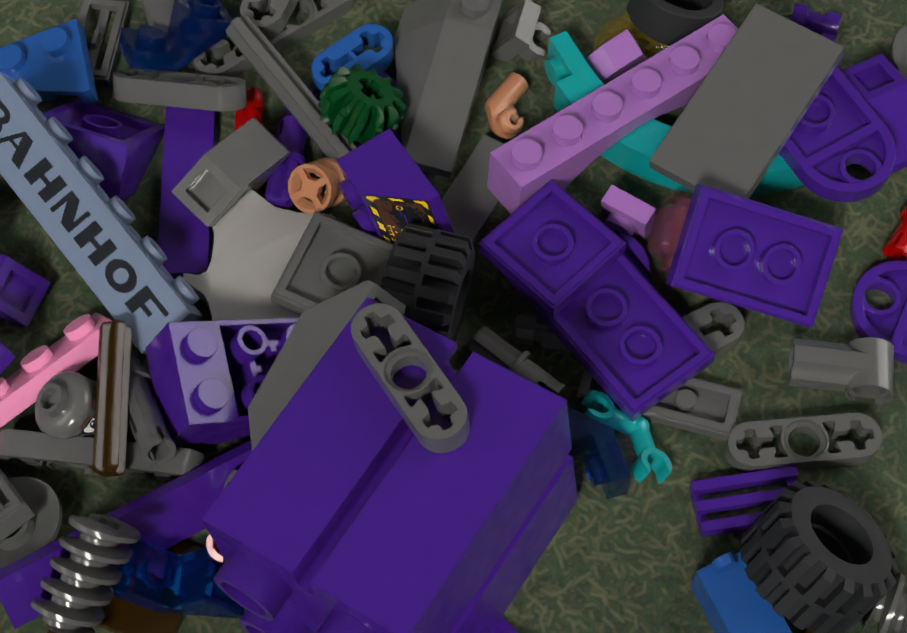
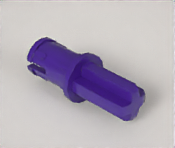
(293, 138)

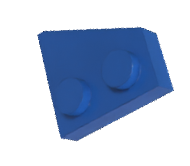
(53, 62)

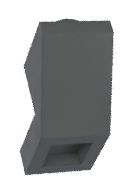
(228, 170)

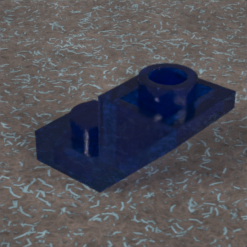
(191, 31)
(605, 460)
(175, 583)

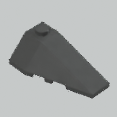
(439, 69)

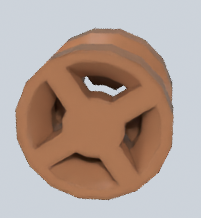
(307, 182)

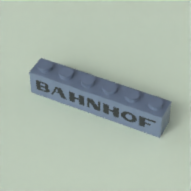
(84, 221)

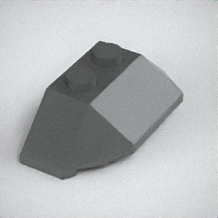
(304, 349)

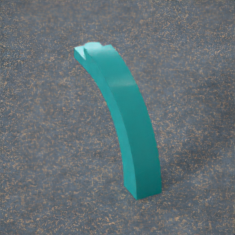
(575, 79)

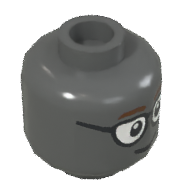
(67, 406)

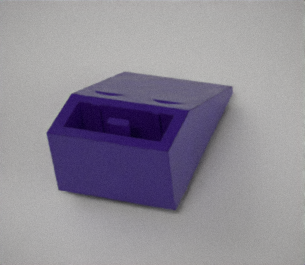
(210, 374)

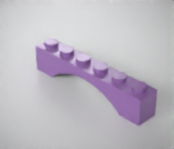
(587, 128)

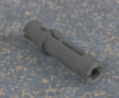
(145, 416)

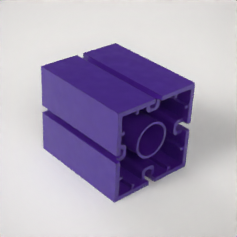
(367, 530)

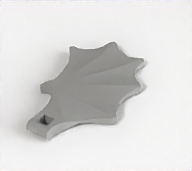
(248, 259)

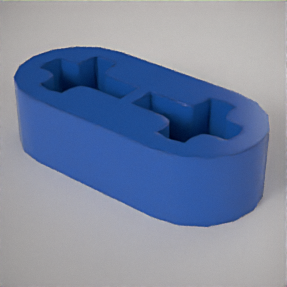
(350, 51)

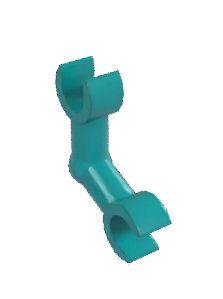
(647, 454)

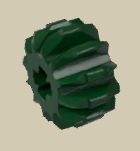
(360, 104)

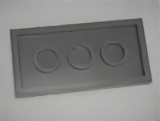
(747, 105)

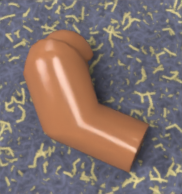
(501, 106)

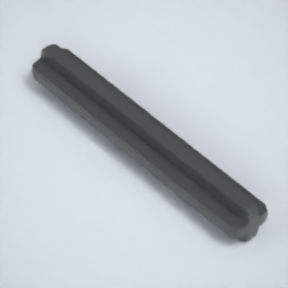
(286, 85)

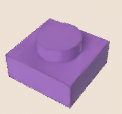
(627, 213)

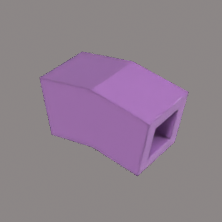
(616, 57)

